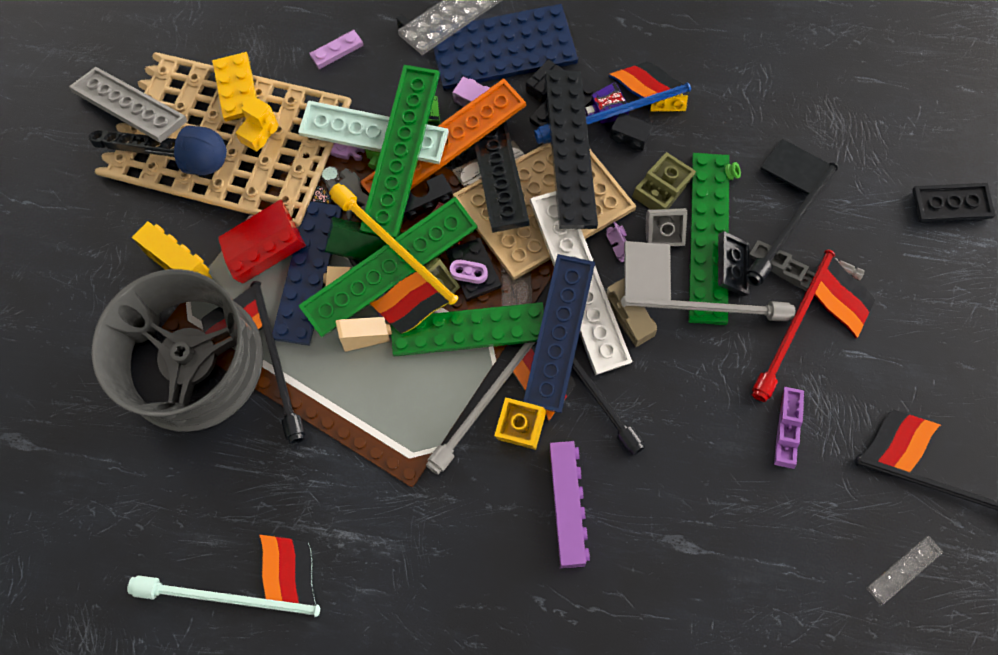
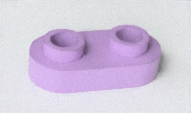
(469, 270)

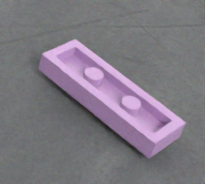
(336, 49)

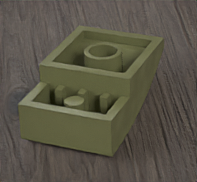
(663, 183)

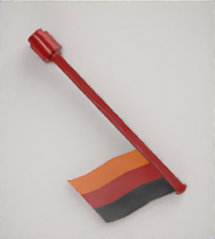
(839, 295)

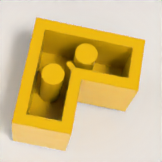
(259, 124)

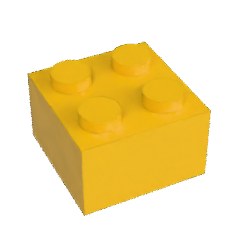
(520, 423)

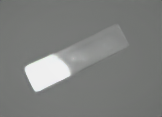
(904, 570)

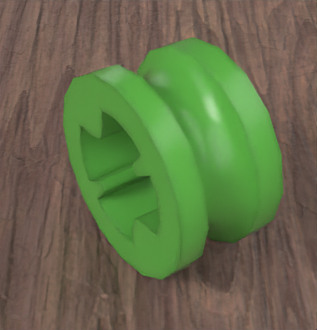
(733, 171)

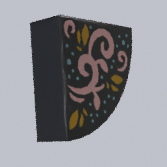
(321, 195)

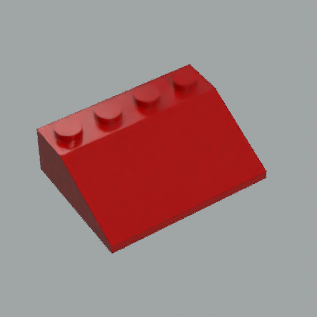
(260, 242)

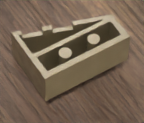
(632, 319)

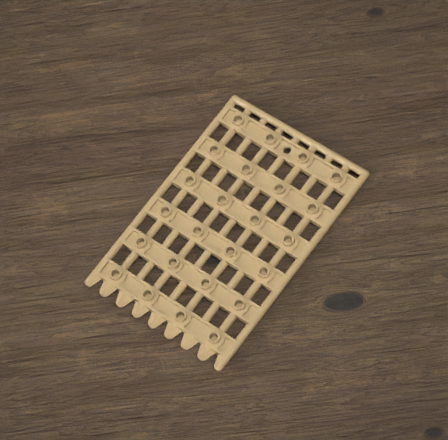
(221, 182)

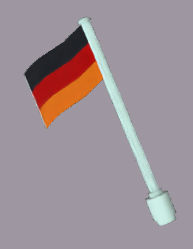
(284, 575)

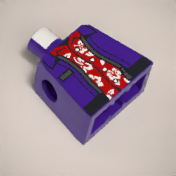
(606, 99)

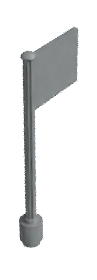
(649, 285)

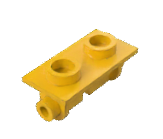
(674, 103)

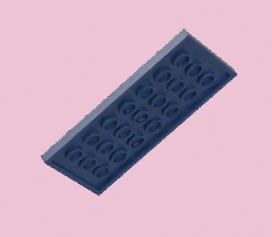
(506, 46)

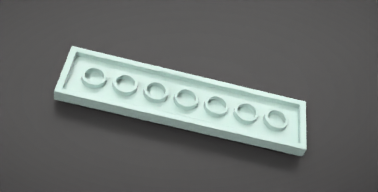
(363, 130)

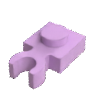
(344, 151)

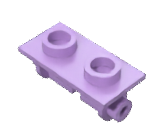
(617, 235)

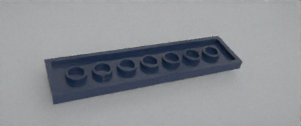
(305, 274)
(559, 333)

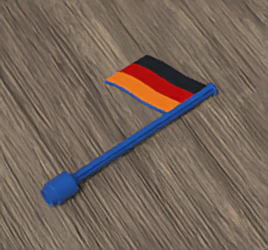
(642, 80)

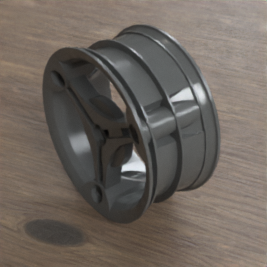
(184, 355)

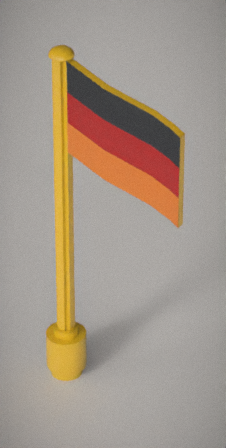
(412, 297)

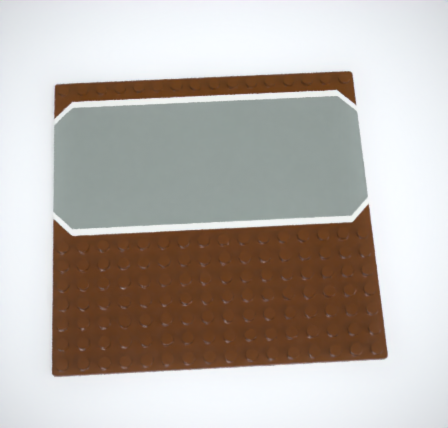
(366, 397)

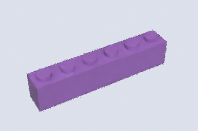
(567, 505)

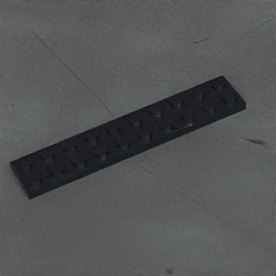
(570, 150)

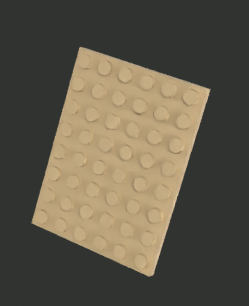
(524, 247)

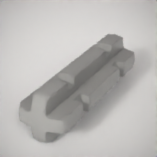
(857, 273)

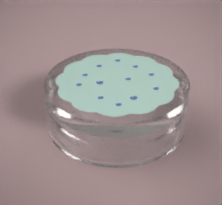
(330, 172)

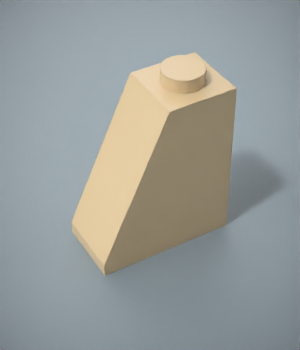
(362, 332)

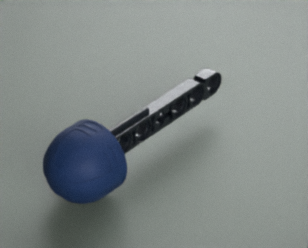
(195, 149)

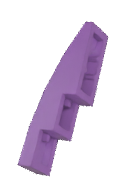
(789, 427)

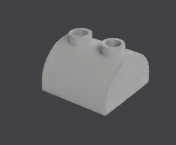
(666, 226)

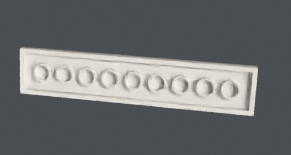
(599, 326)

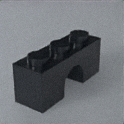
(438, 192)

